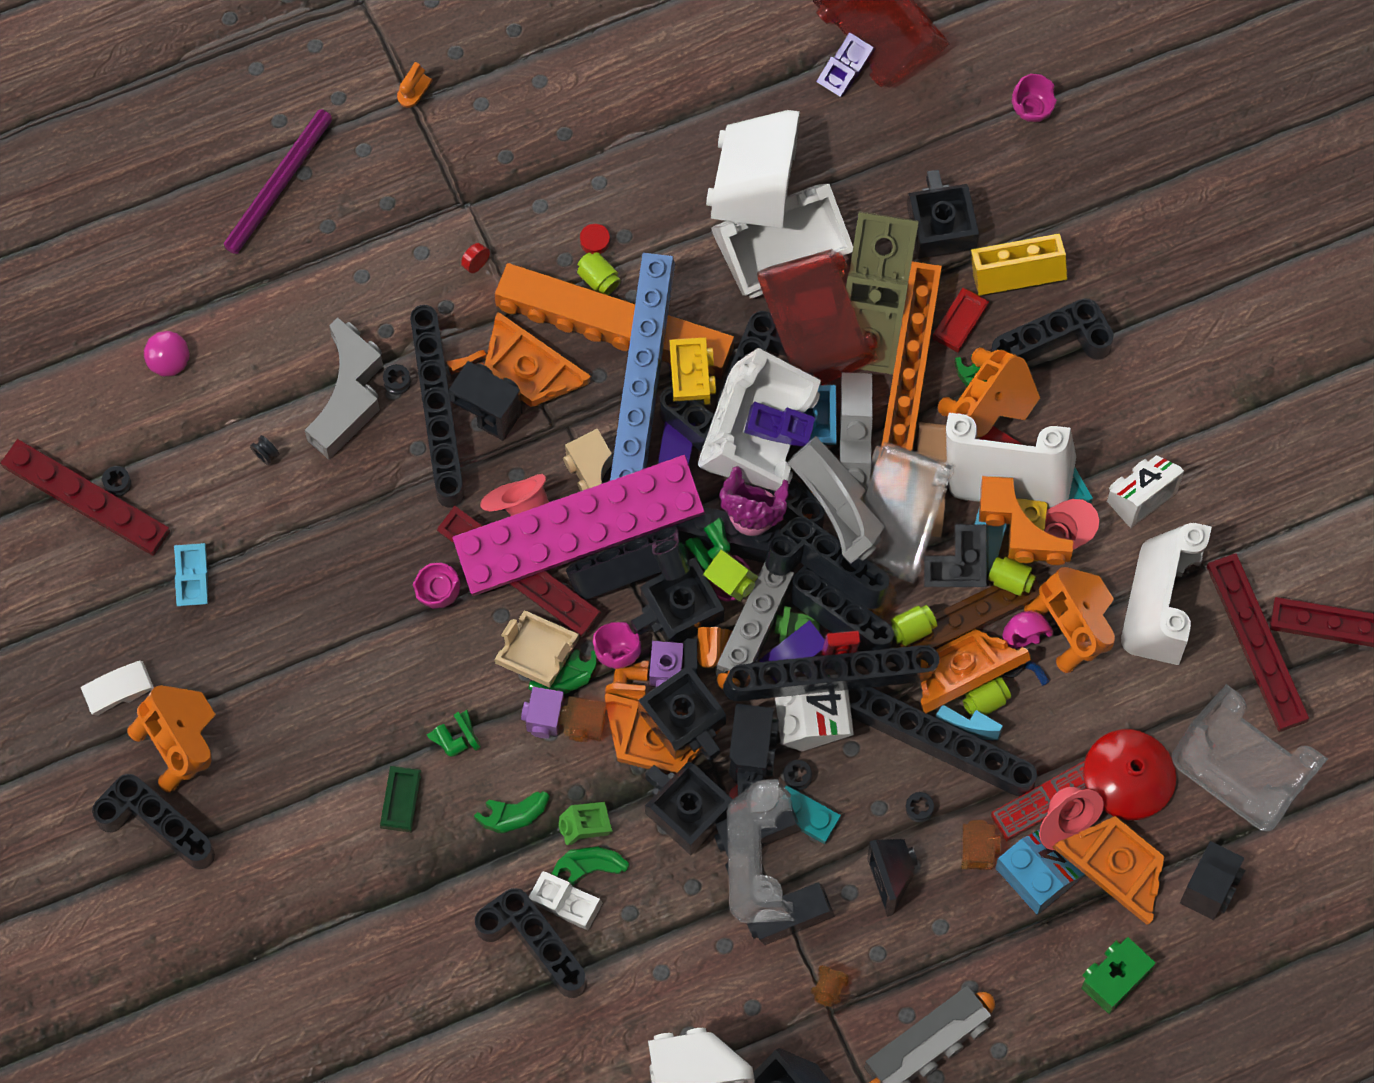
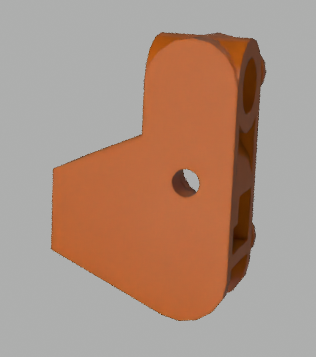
(1006, 393)
(1082, 602)
(174, 724)

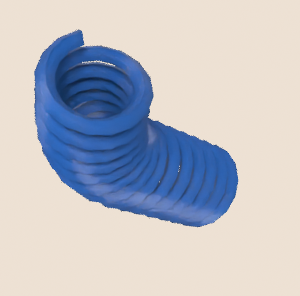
(1031, 666)

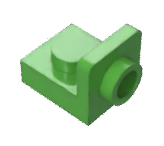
(791, 622)
(584, 822)

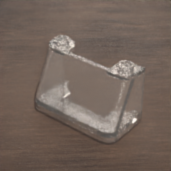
(906, 500)
(1243, 763)
(751, 895)

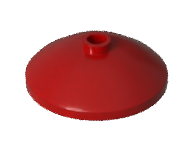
(1125, 791)

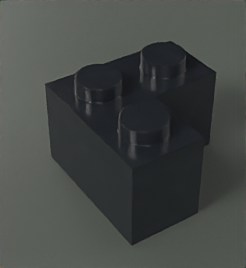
(488, 397)
(969, 564)
(1212, 881)

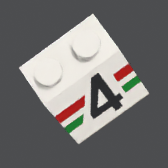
(1145, 489)
(814, 718)

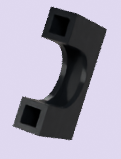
(810, 902)

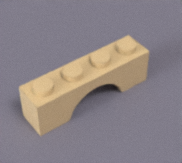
(589, 459)

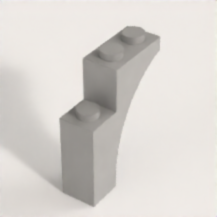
(351, 401)
(856, 426)
(840, 498)

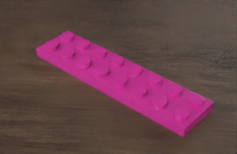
(578, 525)

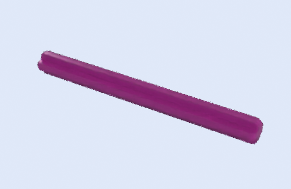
(277, 181)

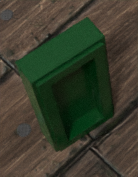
(400, 799)

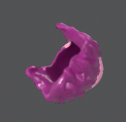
(752, 508)

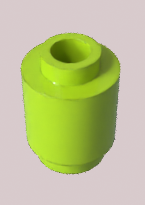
(598, 273)
(1011, 576)
(913, 625)
(987, 697)

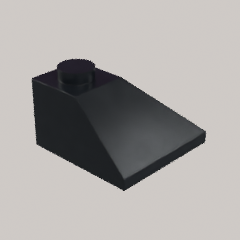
(892, 870)
(788, 1068)

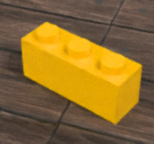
(1019, 264)

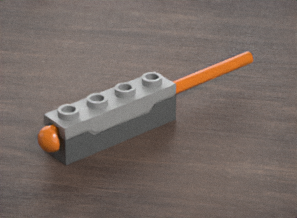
(755, 623)
(932, 1038)

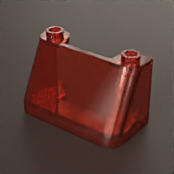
(894, 27)
(816, 316)

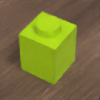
(731, 576)

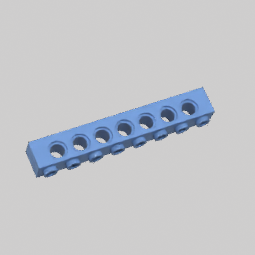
(643, 364)

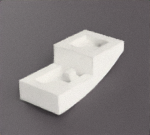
(117, 686)
(565, 901)

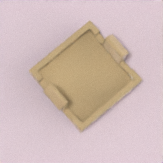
(536, 648)

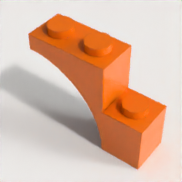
(1026, 540)

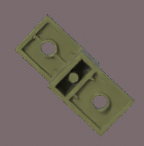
(880, 281)

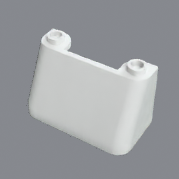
(755, 169)
(809, 227)
(771, 383)
(1038, 472)
(1150, 624)

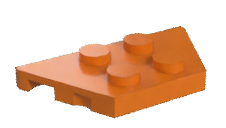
(531, 364)
(967, 665)
(636, 741)
(1117, 863)

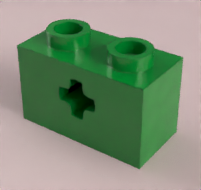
(1111, 991)

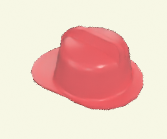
(517, 496)
(1072, 521)
(1070, 813)

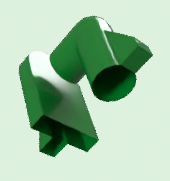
(716, 534)
(452, 747)

